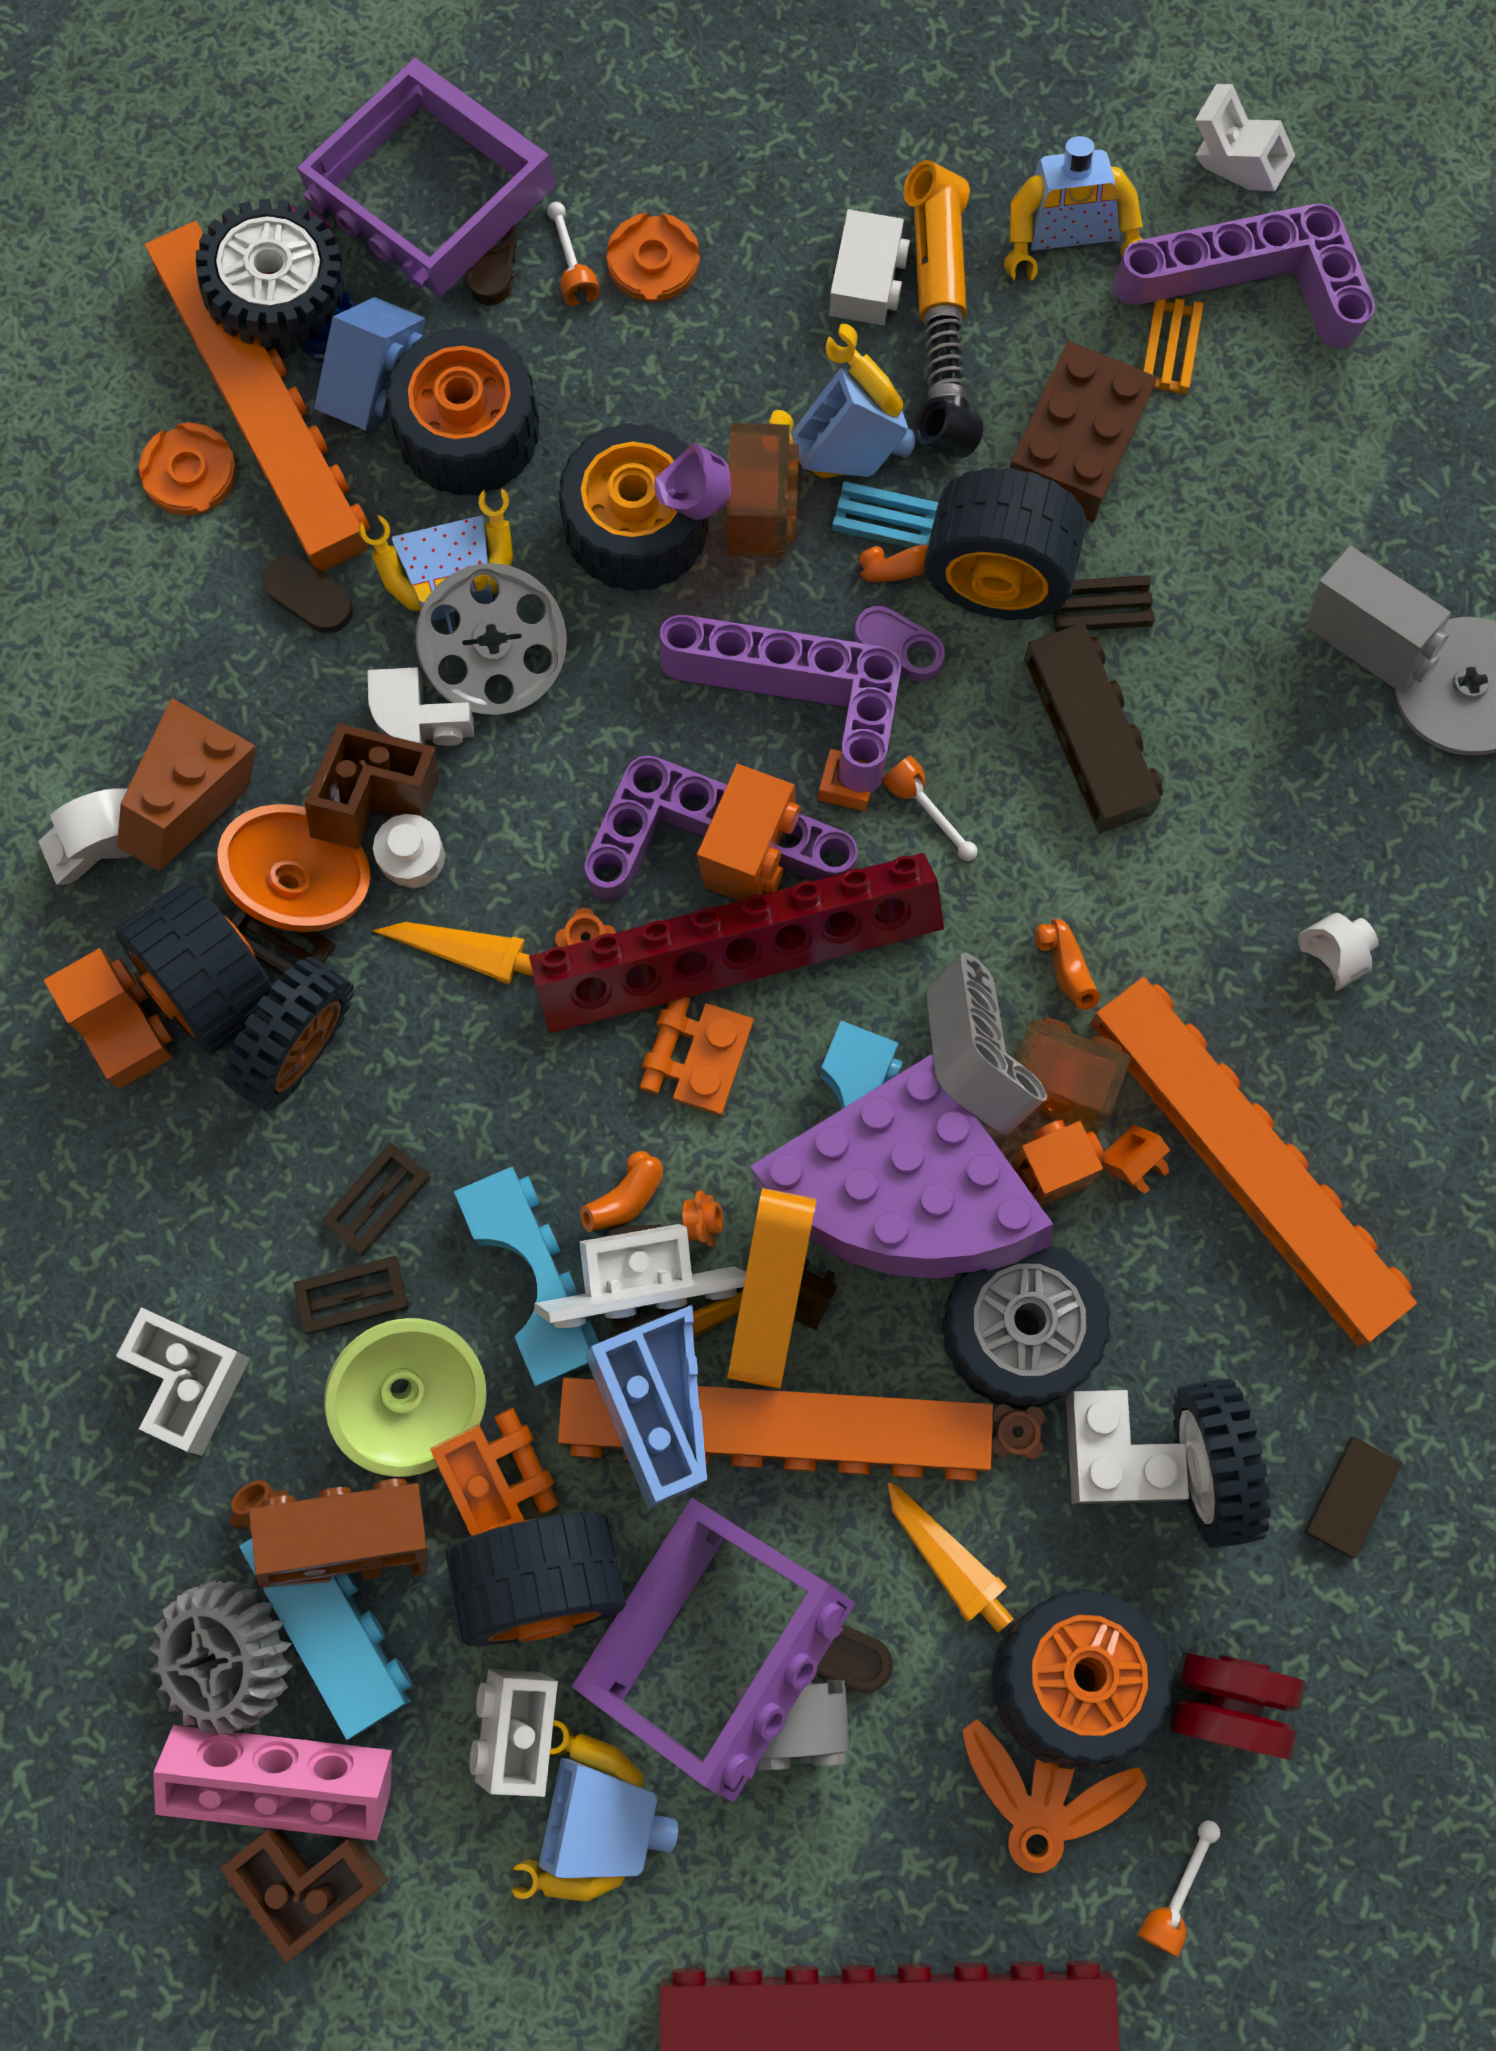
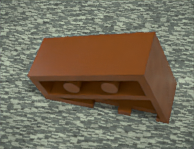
(181, 785)
(338, 1534)

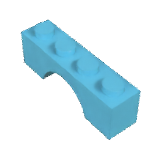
(858, 1063)
(502, 1216)

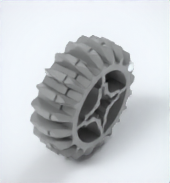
(210, 1688)

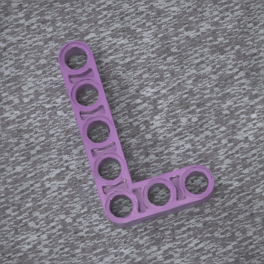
(1295, 240)
(799, 677)
(666, 805)

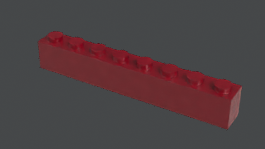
(892, 2011)

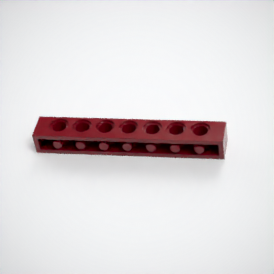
(737, 942)

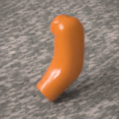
(895, 568)
(1069, 963)
(628, 1198)

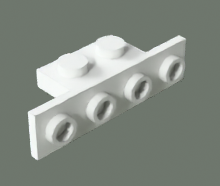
(638, 1272)

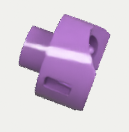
(695, 483)

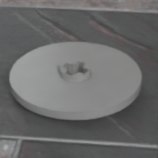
(1447, 712)

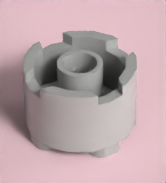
(813, 1728)

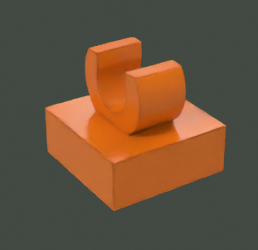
(1135, 1155)

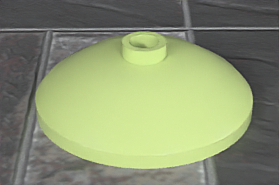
(396, 1430)

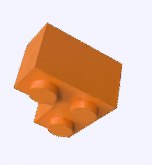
(742, 840)
(107, 1010)

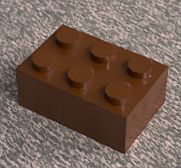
(1084, 424)

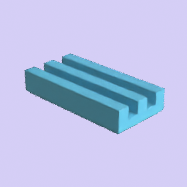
(887, 499)

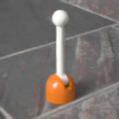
(576, 274)
(907, 782)
(1164, 1925)

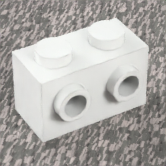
(515, 1732)

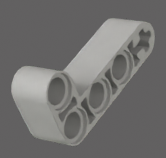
(972, 1051)

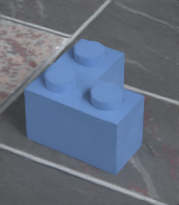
(360, 357)

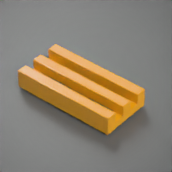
(1177, 310)

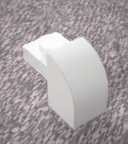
(1241, 149)
(400, 711)
(83, 834)

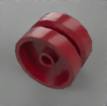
(1237, 1704)

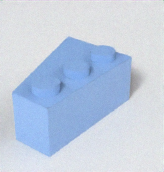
(654, 1403)

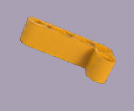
(771, 1288)

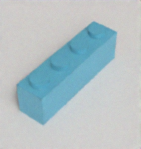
(340, 1649)

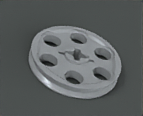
(503, 615)

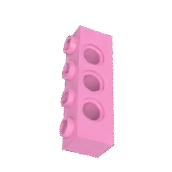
(273, 1782)

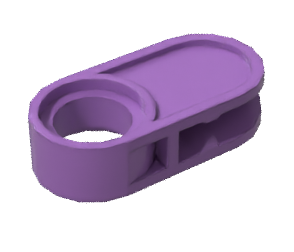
(891, 630)

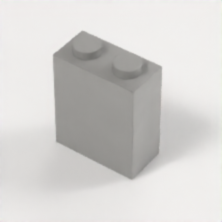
(1379, 620)

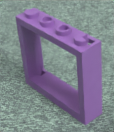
(374, 122)
(651, 1612)

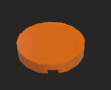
(654, 273)
(193, 483)

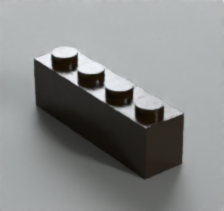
(1093, 727)

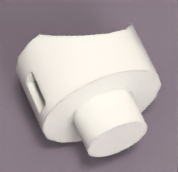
(409, 850)
(1341, 946)

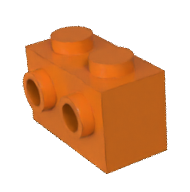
(1059, 1161)

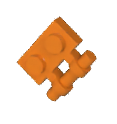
(712, 1058)
(477, 1481)

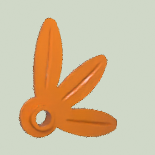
(1044, 1809)

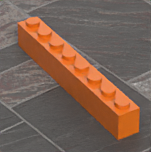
(265, 413)
(1254, 1163)
(808, 1430)

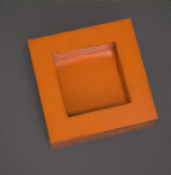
(832, 789)

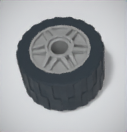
(1020, 1367)

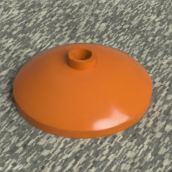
(274, 850)

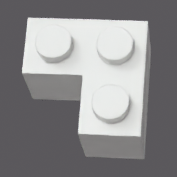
(196, 1378)
(1105, 1462)

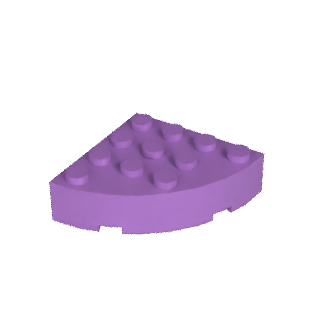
(910, 1184)

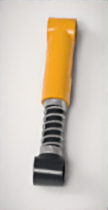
(938, 203)

